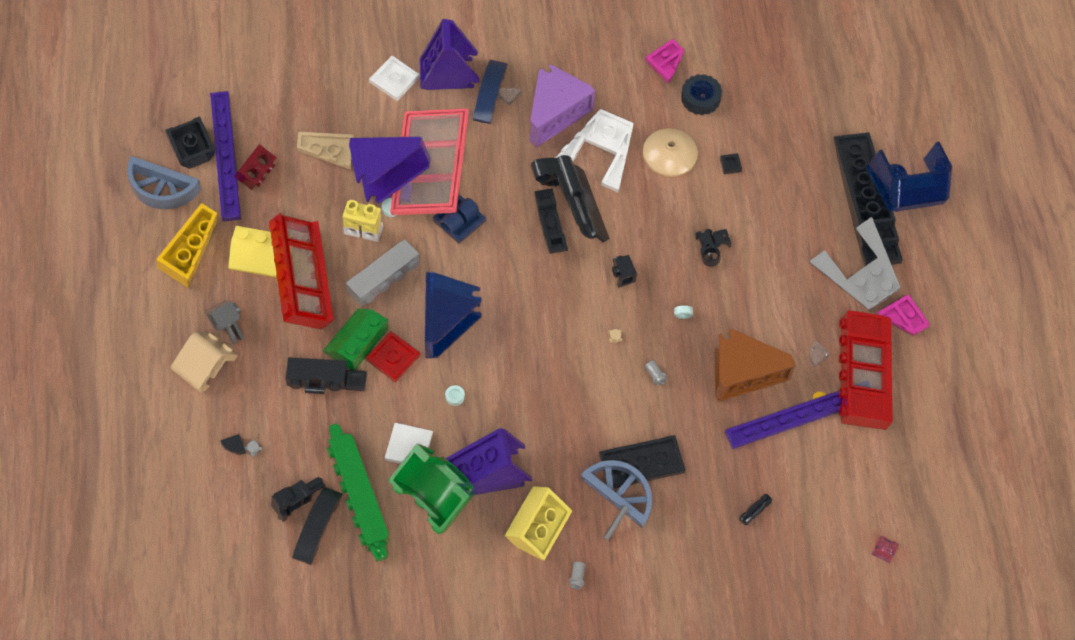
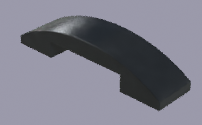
(550, 221)
(315, 525)

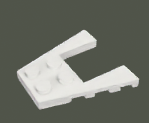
(609, 134)

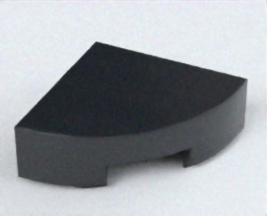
(233, 444)

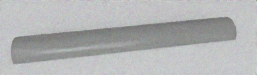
(616, 522)

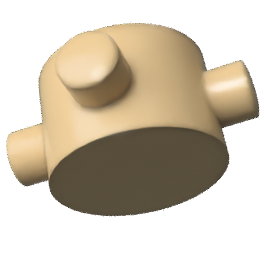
(615, 336)

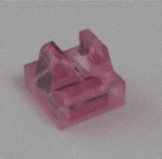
(885, 549)

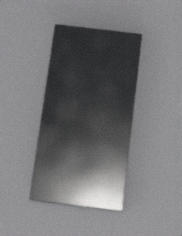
(652, 458)

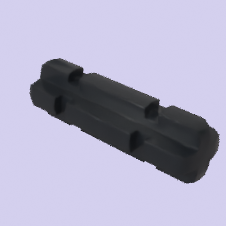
(754, 510)

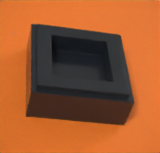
(730, 163)
(356, 380)

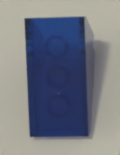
(447, 312)

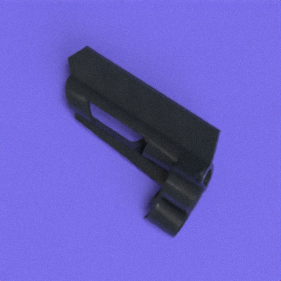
(576, 191)

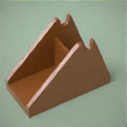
(748, 366)

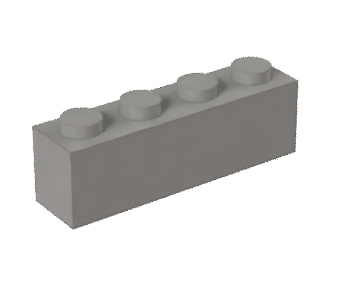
(382, 273)

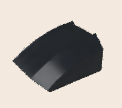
(191, 143)

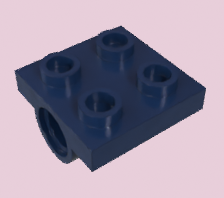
(463, 222)

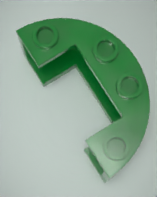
(434, 486)

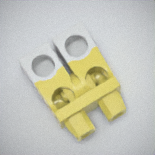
(363, 220)

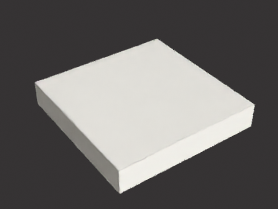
(394, 78)
(404, 439)

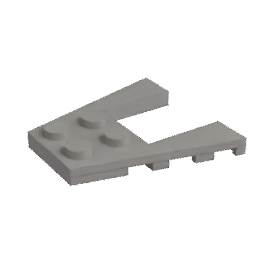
(871, 283)

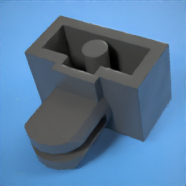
(223, 316)

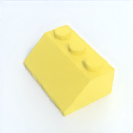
(252, 252)
(538, 522)

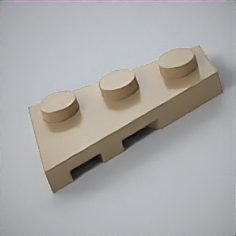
(327, 147)

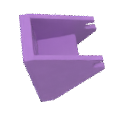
(558, 104)

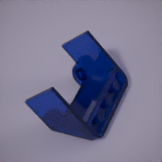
(912, 191)

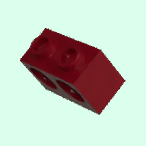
(253, 165)

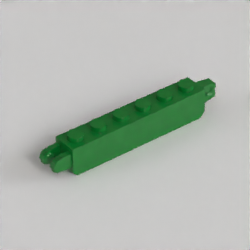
(359, 492)

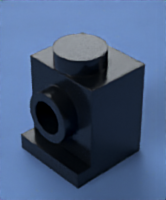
(624, 270)

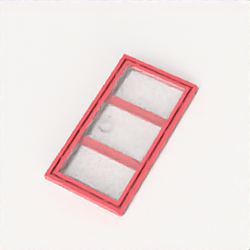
(438, 186)

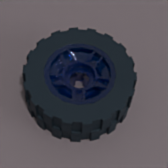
(692, 92)

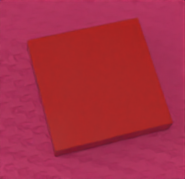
(392, 356)

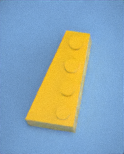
(186, 249)

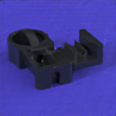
(712, 243)

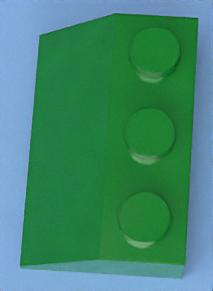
(357, 337)

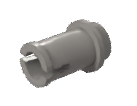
(658, 377)
(576, 580)

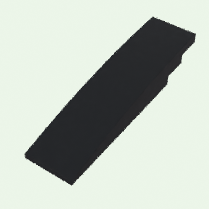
(863, 197)

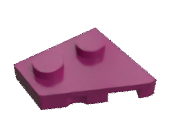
(666, 59)
(906, 316)

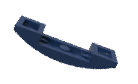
(489, 91)

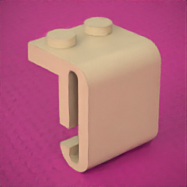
(202, 358)

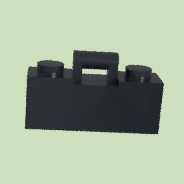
(316, 374)

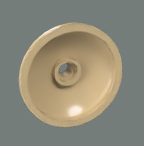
(670, 160)

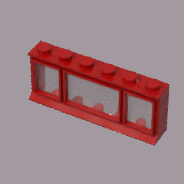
(301, 272)

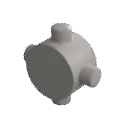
(253, 448)

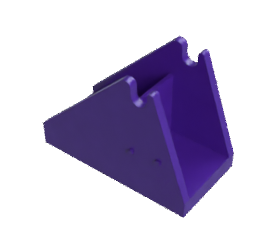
(445, 59)
(387, 163)
(489, 463)

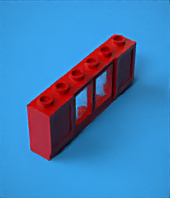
(866, 370)

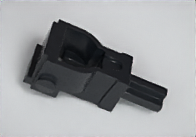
(294, 497)

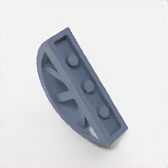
(156, 173)
(615, 498)

